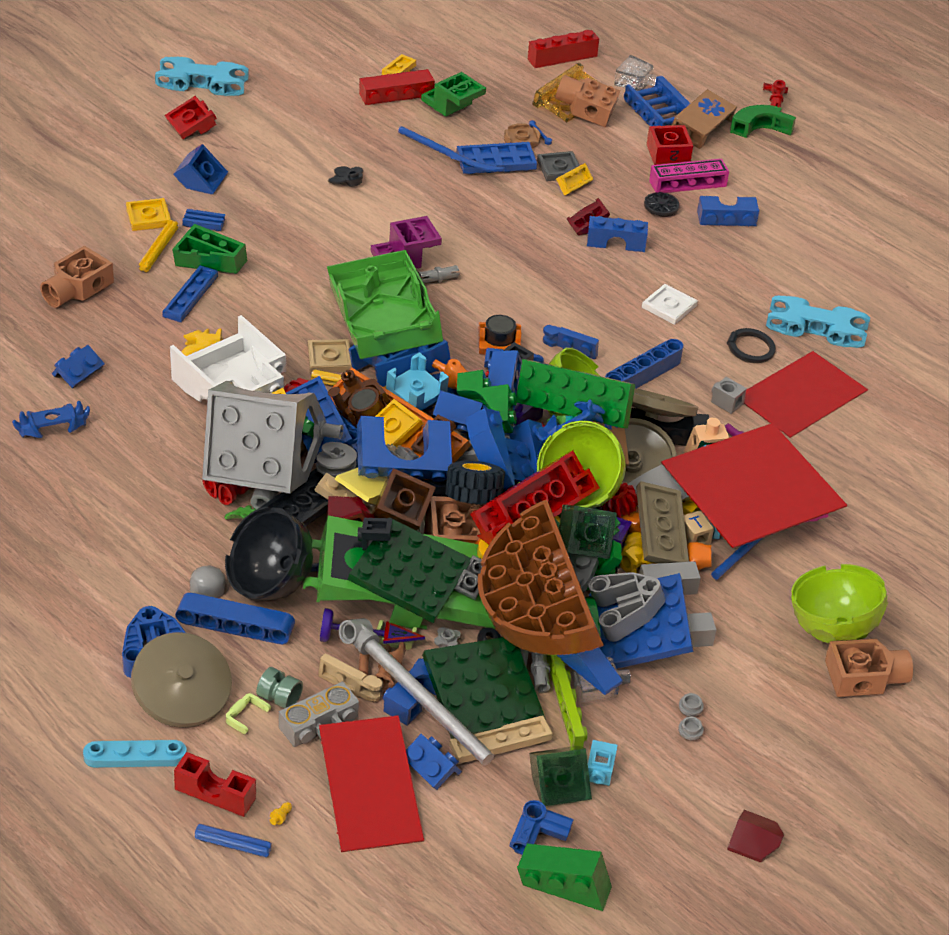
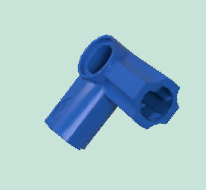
(545, 822)

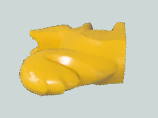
(199, 340)
(633, 553)

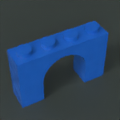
(377, 460)

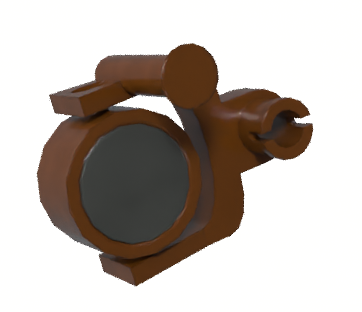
(361, 397)

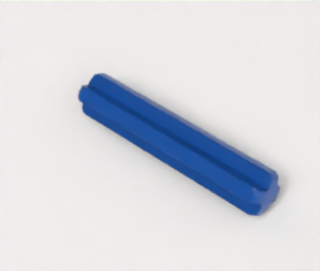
(233, 840)

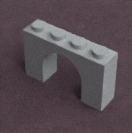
(701, 624)

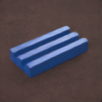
(206, 219)

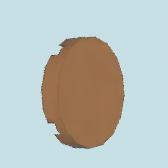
(522, 133)

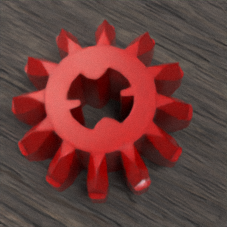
(623, 501)

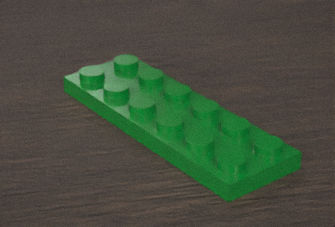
(560, 388)

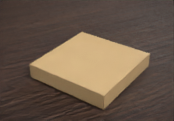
(329, 355)

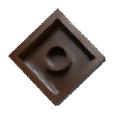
(404, 499)

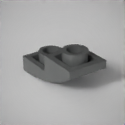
(468, 580)

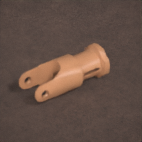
(387, 679)

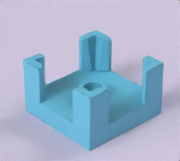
(416, 384)

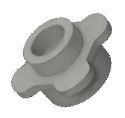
(446, 637)

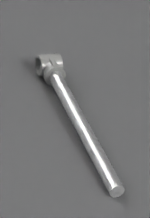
(361, 635)

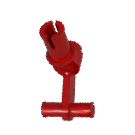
(778, 88)

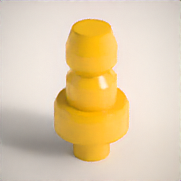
(278, 816)

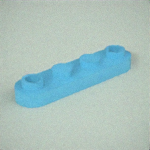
(134, 753)

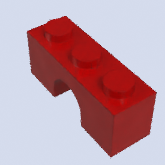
(197, 780)

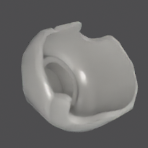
(208, 581)

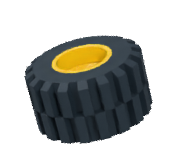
(474, 482)

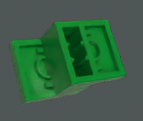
(453, 94)

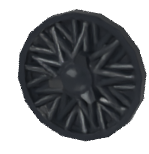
(661, 203)

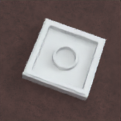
(669, 304)

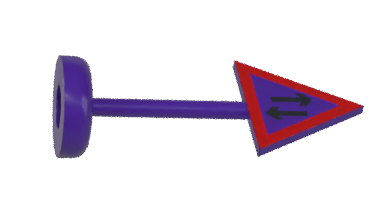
(392, 633)

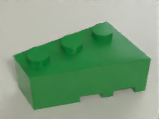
(209, 250)
(566, 873)

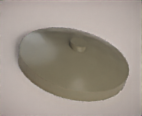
(658, 404)
(646, 448)
(181, 680)

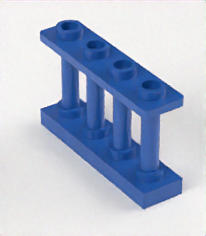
(667, 94)

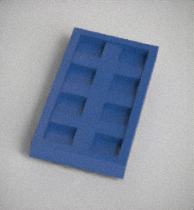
(508, 155)
(329, 410)

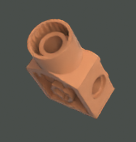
(588, 99)
(77, 277)
(451, 519)
(866, 667)

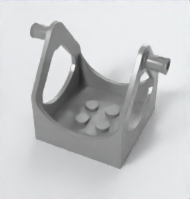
(257, 437)

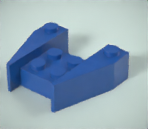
(401, 360)
(515, 455)

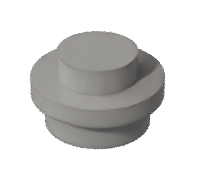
(691, 705)
(690, 728)

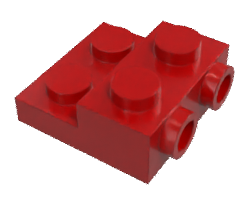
(190, 117)

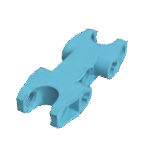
(189, 74)
(801, 317)

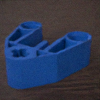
(146, 625)

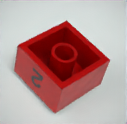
(669, 144)

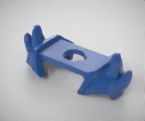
(589, 413)
(32, 422)

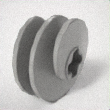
(336, 458)

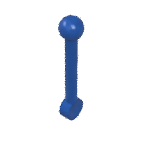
(548, 141)

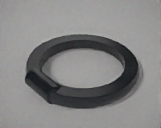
(751, 332)

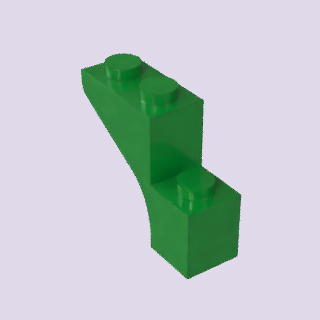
(477, 387)

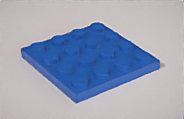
(661, 637)

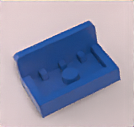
(78, 366)
(430, 762)

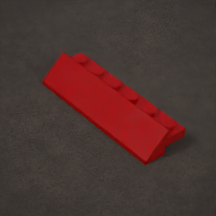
(559, 482)

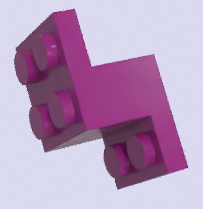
(410, 236)

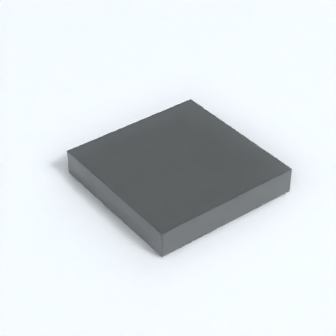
(556, 164)

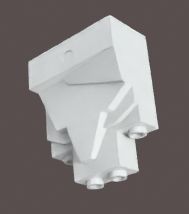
(244, 359)

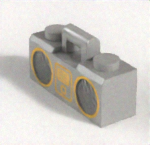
(302, 720)

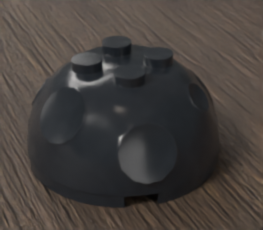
(269, 555)

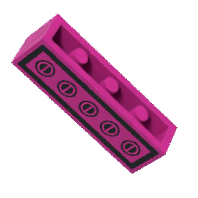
(689, 176)

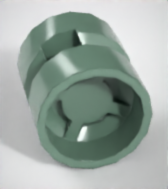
(277, 687)

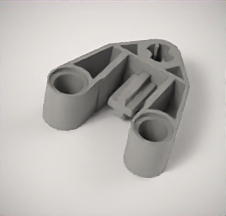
(637, 600)

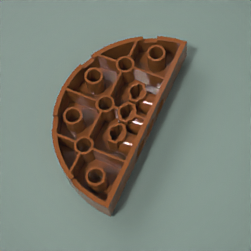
(534, 588)

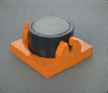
(498, 333)

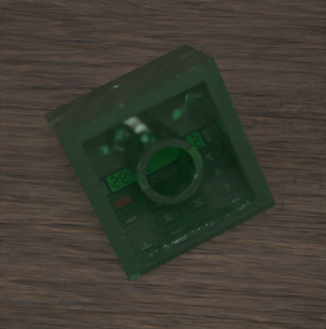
(587, 530)
(561, 775)

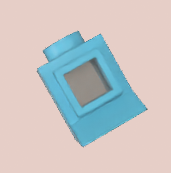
(601, 762)

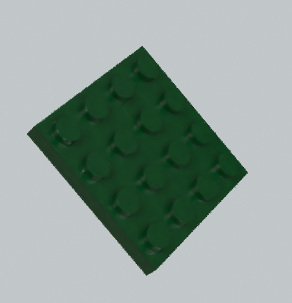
(410, 571)
(483, 683)

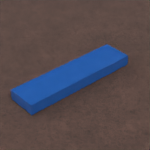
(190, 293)

